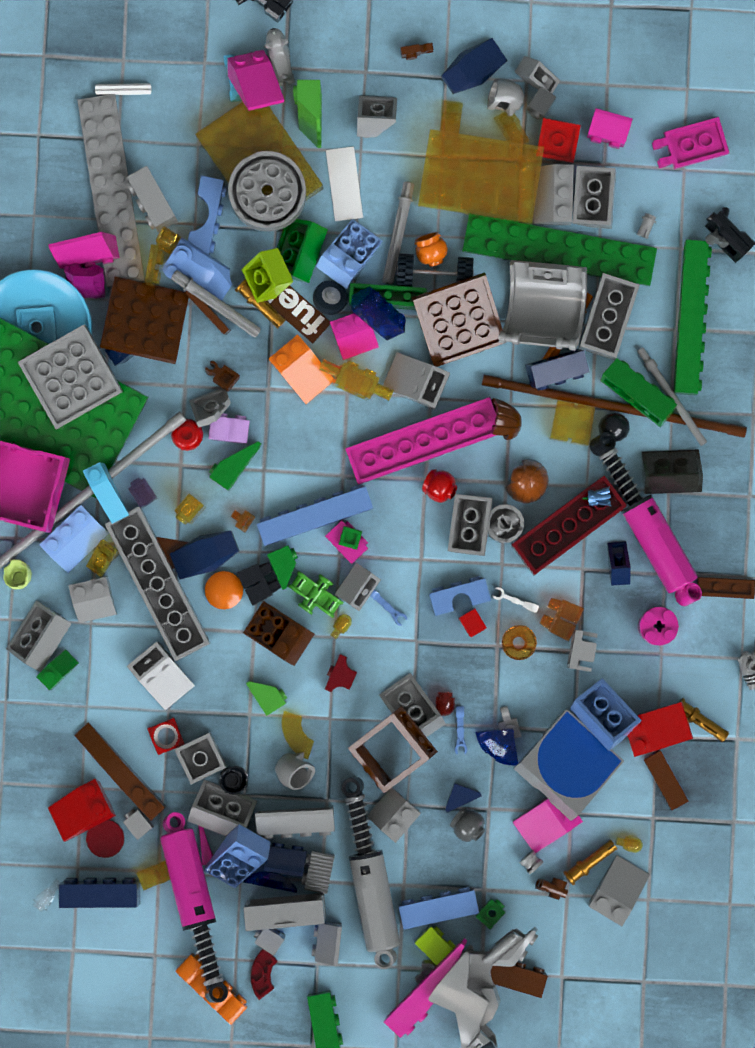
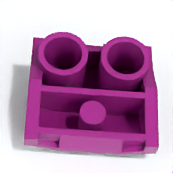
(88, 280)

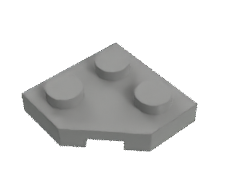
(210, 407)

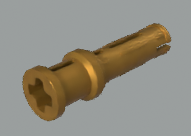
(264, 307)
(709, 726)
(582, 867)

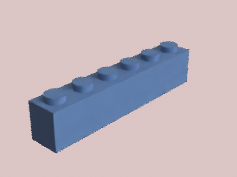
(314, 516)

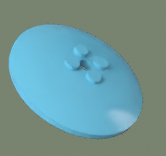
(46, 299)

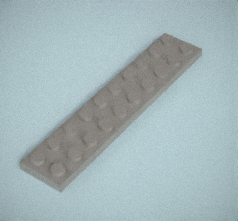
(108, 184)

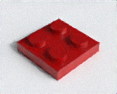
(559, 139)

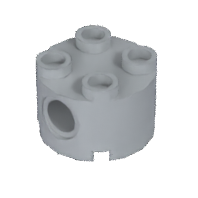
(505, 523)

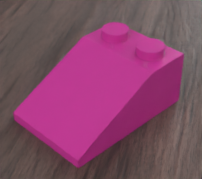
(254, 80)
(544, 825)

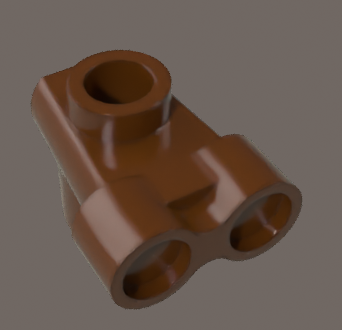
(555, 888)

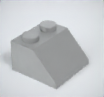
(92, 599)
(393, 814)
(328, 943)

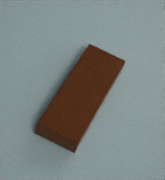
(209, 313)
(727, 587)
(666, 780)

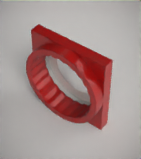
(161, 748)

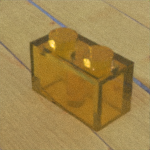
(189, 510)

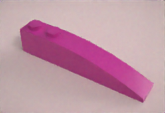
(416, 1003)

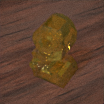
(167, 240)

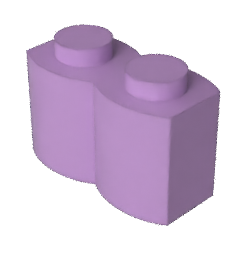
(230, 429)

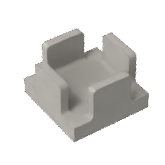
(581, 650)

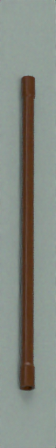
(497, 382)

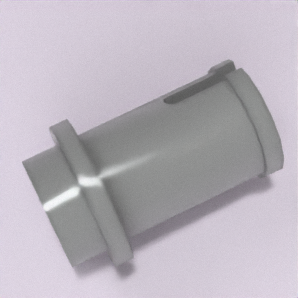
(646, 225)

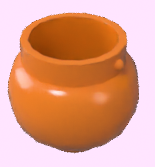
(431, 249)

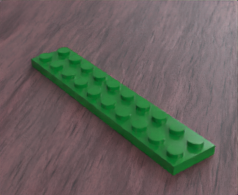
(545, 245)

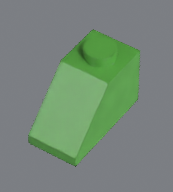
(267, 696)

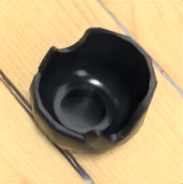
(616, 425)
(233, 779)

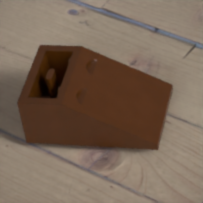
(278, 633)

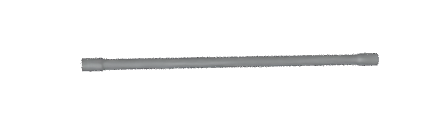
(172, 424)

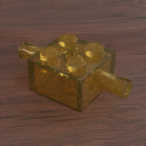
(356, 381)

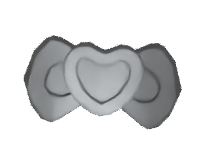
(427, 966)

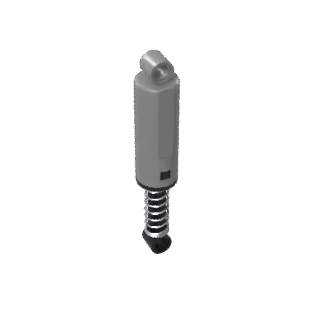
(371, 882)

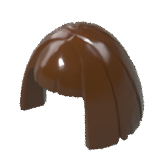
(507, 421)

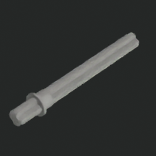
(398, 232)
(215, 303)

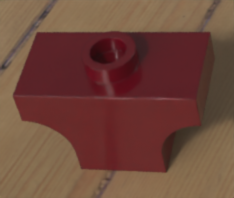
(340, 675)

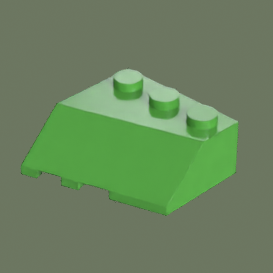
(308, 99)

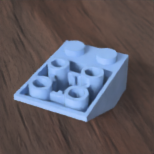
(349, 253)

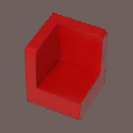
(472, 623)

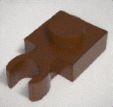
(412, 51)
(223, 376)

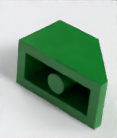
(283, 564)
(57, 670)

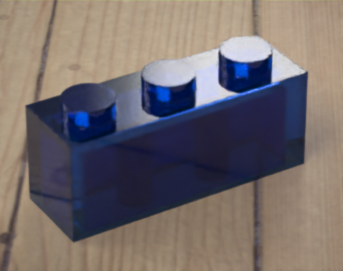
(378, 313)

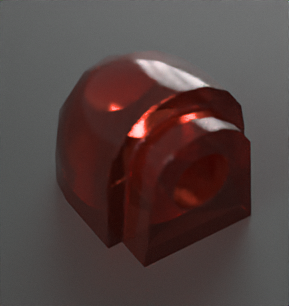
(445, 703)

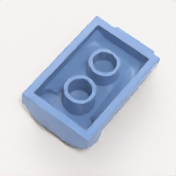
(200, 266)

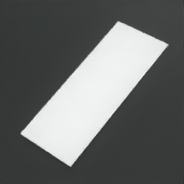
(344, 183)

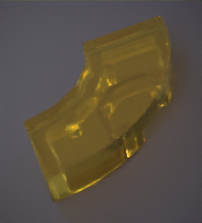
(294, 734)

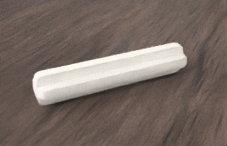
(123, 89)

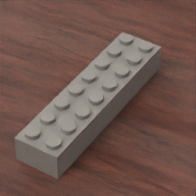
(158, 584)

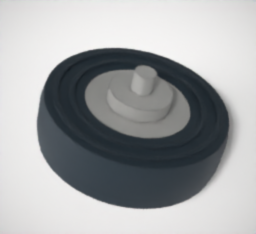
(330, 297)

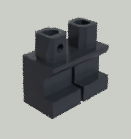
(257, 574)

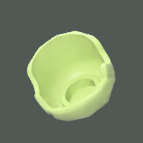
(17, 574)

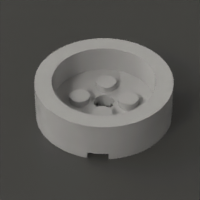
(273, 210)

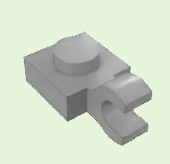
(508, 723)

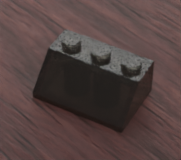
(671, 471)

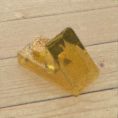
(451, 116)
(511, 128)
(102, 558)
(153, 875)

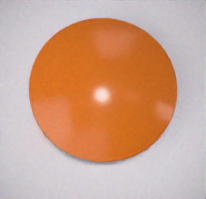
(224, 590)

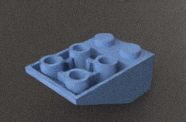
(238, 856)

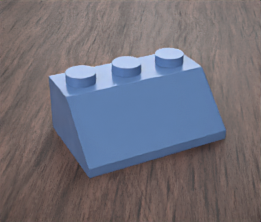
(605, 714)

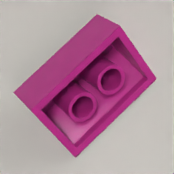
(86, 250)

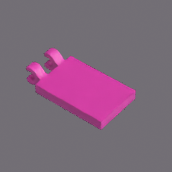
(692, 144)

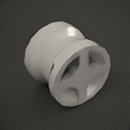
(531, 862)

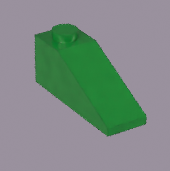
(231, 468)

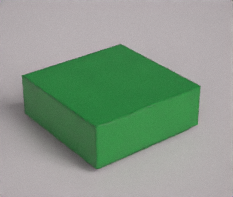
(350, 537)

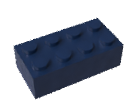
(99, 894)

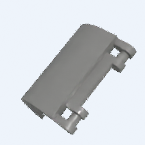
(545, 305)

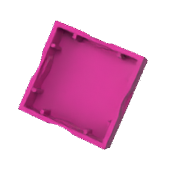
(30, 486)

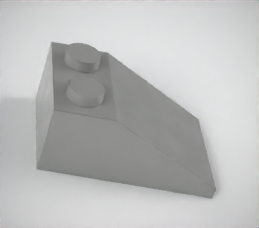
(415, 702)
(618, 890)

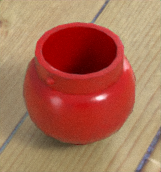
(187, 435)
(439, 485)

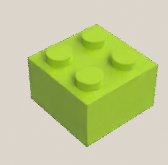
(267, 275)

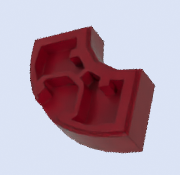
(261, 973)

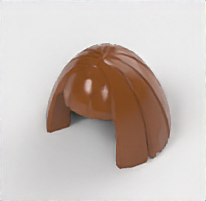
(528, 482)

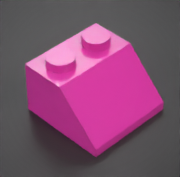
(609, 128)
(353, 336)

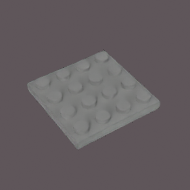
(70, 376)

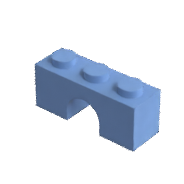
(475, 590)

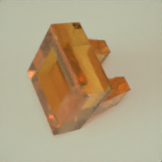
(244, 520)

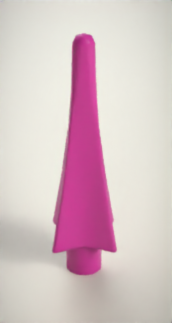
(206, 853)

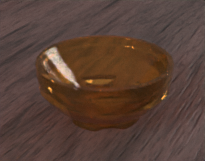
(529, 642)

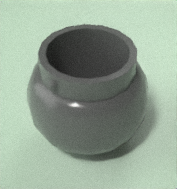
(468, 825)

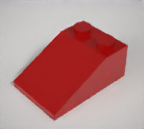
(660, 729)
(81, 810)

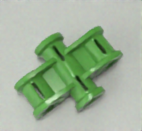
(321, 597)

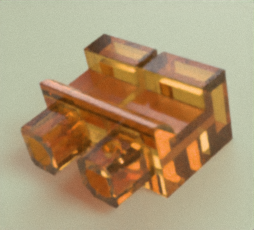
(564, 610)

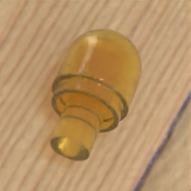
(341, 625)
(630, 844)

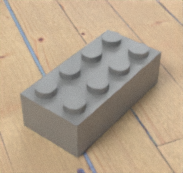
(608, 316)

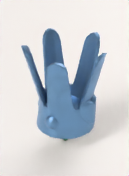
(599, 497)

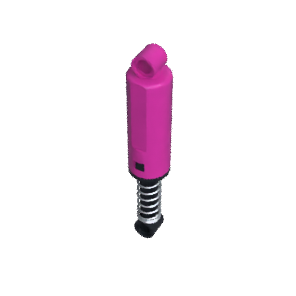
(650, 527)
(192, 898)

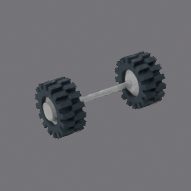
(405, 270)

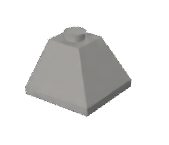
(375, 115)

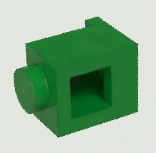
(483, 914)

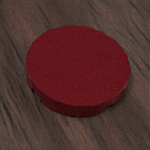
(105, 839)

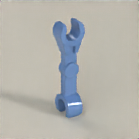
(394, 613)
(460, 729)

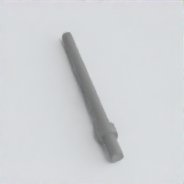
(651, 366)

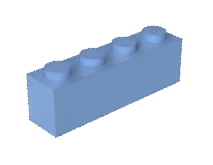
(438, 908)

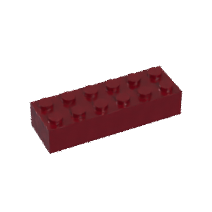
(566, 528)

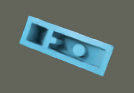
(106, 492)

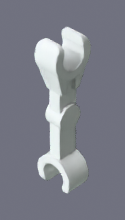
(528, 605)

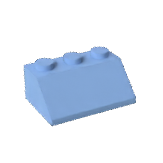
(74, 538)

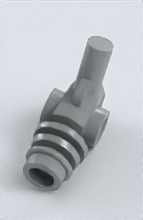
(747, 667)

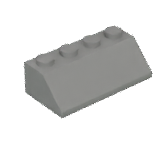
(295, 821)

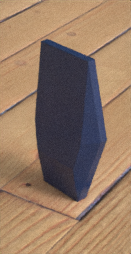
(474, 66)
(204, 554)

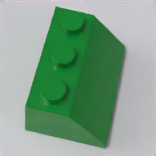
(301, 247)

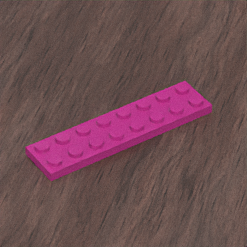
(422, 441)

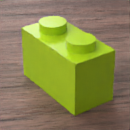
(434, 944)

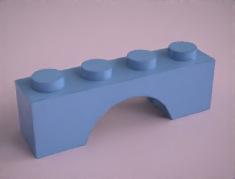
(211, 192)

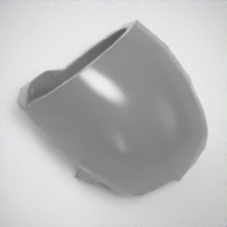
(505, 96)
(292, 771)

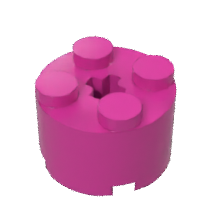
(651, 634)

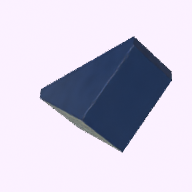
(460, 796)

